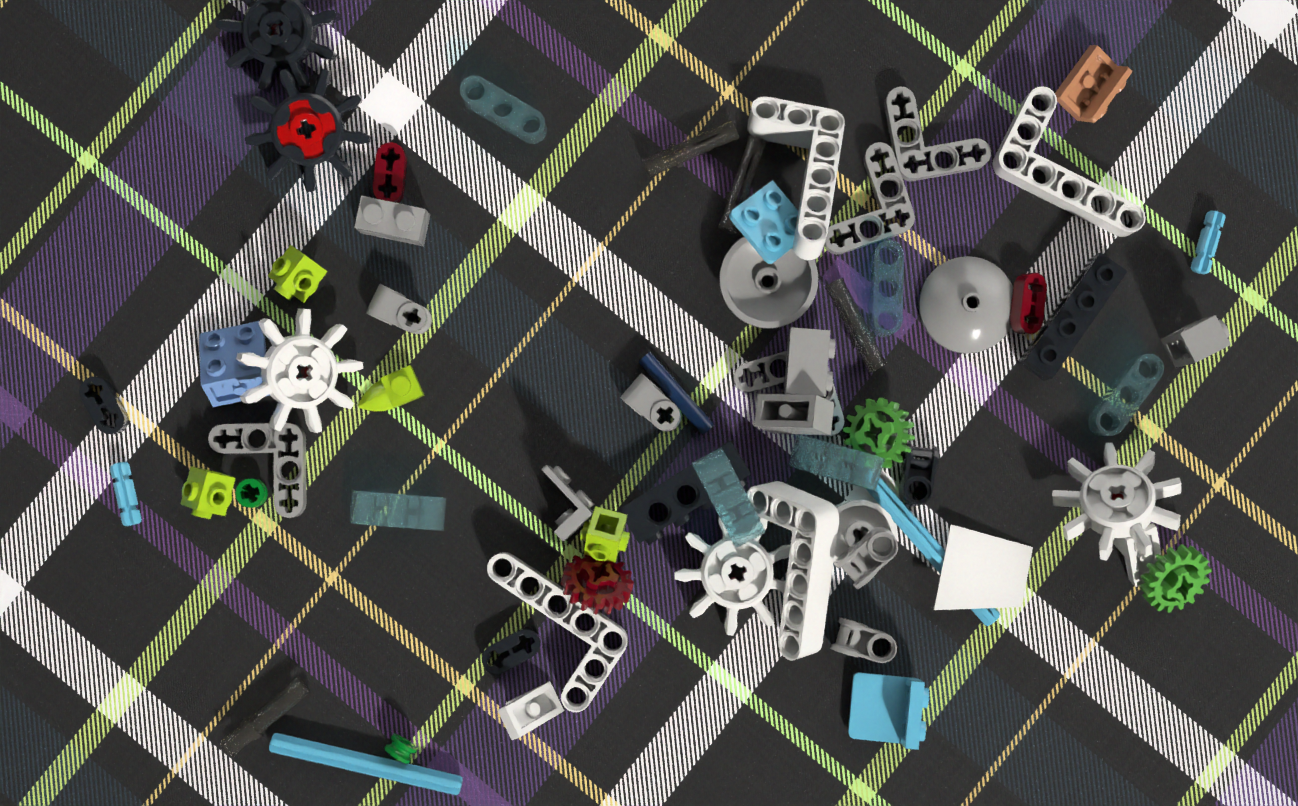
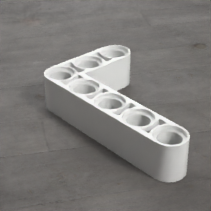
(821, 133)
(1057, 175)
(810, 563)
(567, 619)

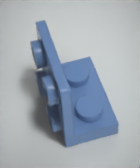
(220, 373)

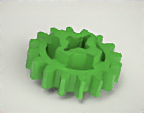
(868, 424)
(1175, 578)

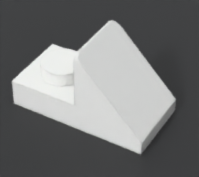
(1134, 559)
(530, 710)

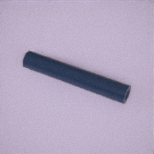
(676, 393)

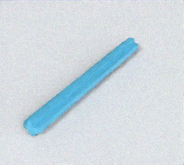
(920, 537)
(365, 763)

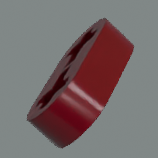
(382, 172)
(1028, 303)

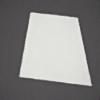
(982, 571)

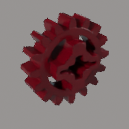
(597, 583)

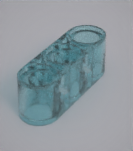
(492, 98)
(895, 275)
(1139, 387)
(836, 462)
(728, 497)
(397, 510)

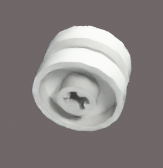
(862, 516)

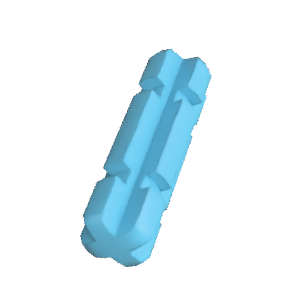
(1208, 242)
(125, 493)

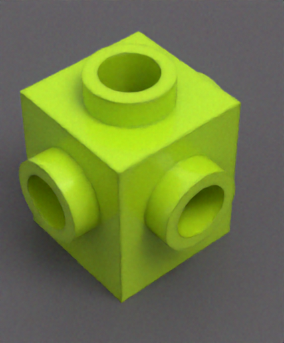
(296, 274)
(207, 492)
(605, 535)

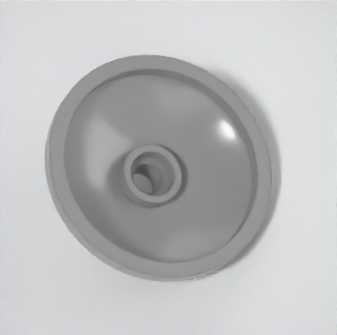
(767, 307)
(945, 308)

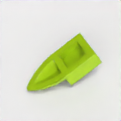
(392, 391)

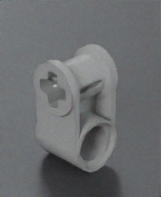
(395, 309)
(648, 400)
(866, 557)
(861, 641)

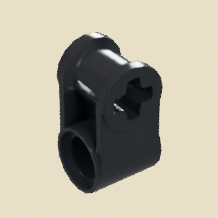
(918, 471)

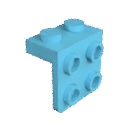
(767, 222)
(888, 709)

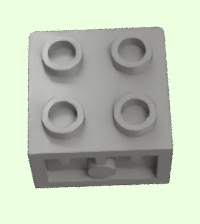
(569, 521)

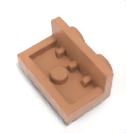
(1092, 85)

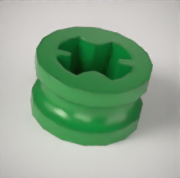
(255, 483)
(400, 748)

